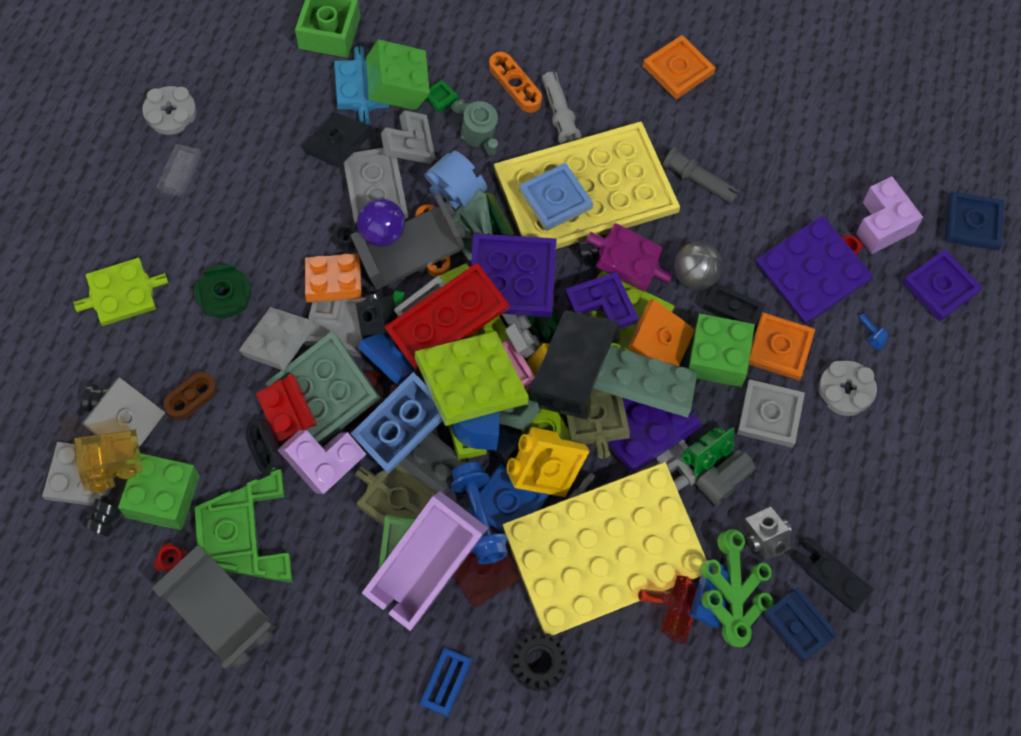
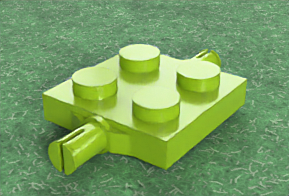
(120, 291)

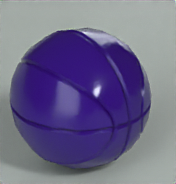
(381, 222)

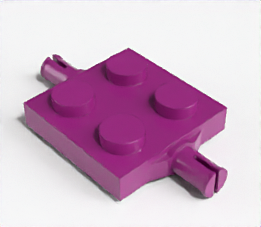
(629, 256)

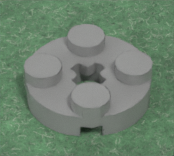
(160, 99)
(858, 376)

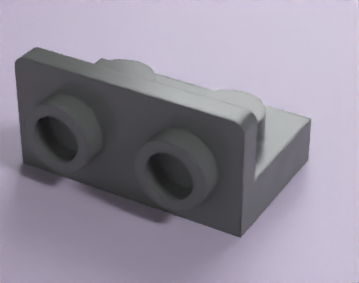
(433, 463)

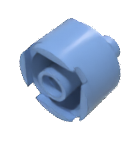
(454, 179)

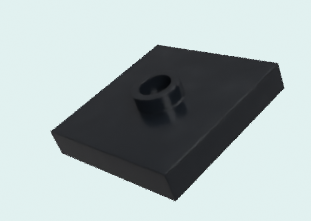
(337, 139)

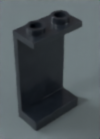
(573, 363)

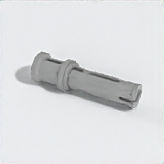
(563, 117)

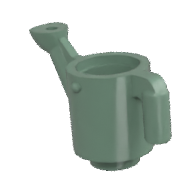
(478, 124)

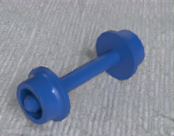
(469, 479)

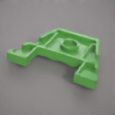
(229, 530)

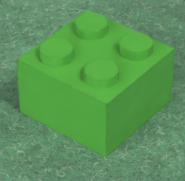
(328, 26)
(397, 75)
(721, 350)
(160, 492)

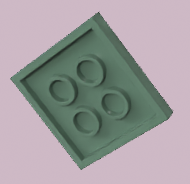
(332, 386)

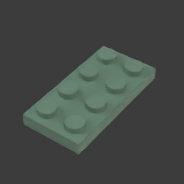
(647, 381)

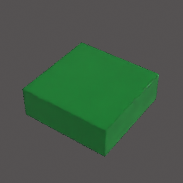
(441, 96)

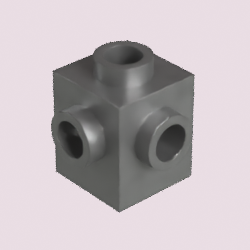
(768, 533)

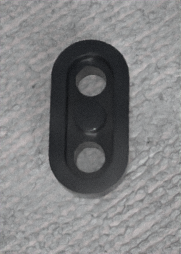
(264, 445)

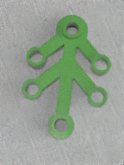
(734, 591)

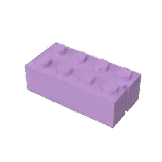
(425, 560)

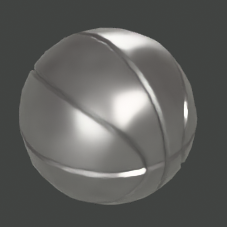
(698, 265)

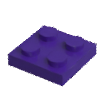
(942, 285)

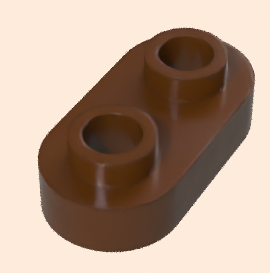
(188, 394)

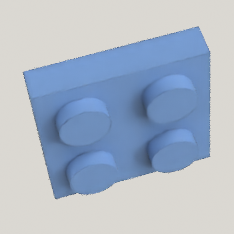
(556, 196)

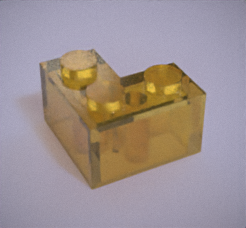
(107, 457)

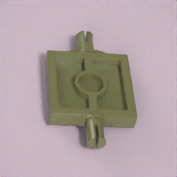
(604, 424)
(393, 494)

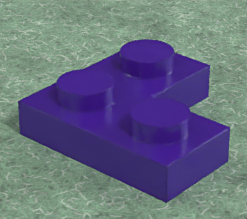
(604, 294)

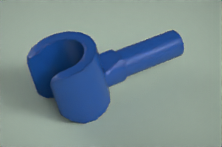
(878, 336)

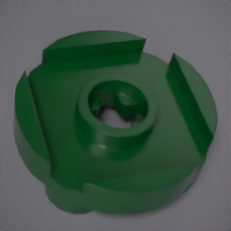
(222, 306)

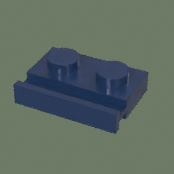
(800, 624)

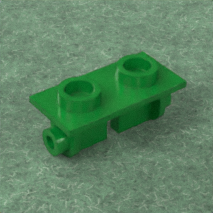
(709, 450)

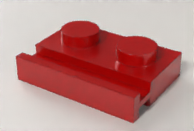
(286, 408)

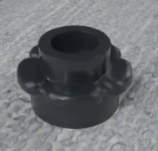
(344, 231)
(588, 251)

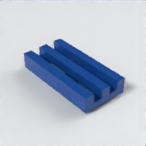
(435, 707)

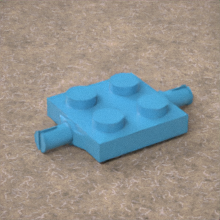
(353, 86)

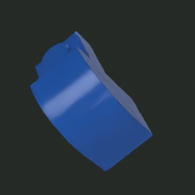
(478, 432)

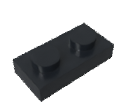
(733, 305)

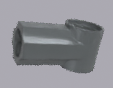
(722, 480)

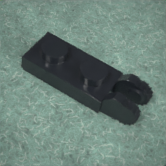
(833, 575)

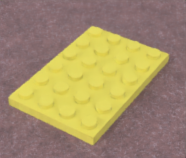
(615, 171)
(604, 548)

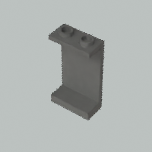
(423, 242)
(215, 608)

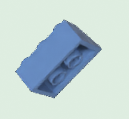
(399, 423)

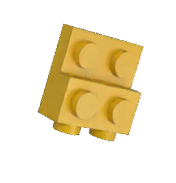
(546, 463)

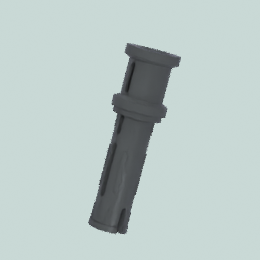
(690, 169)

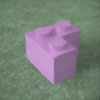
(891, 216)
(320, 465)

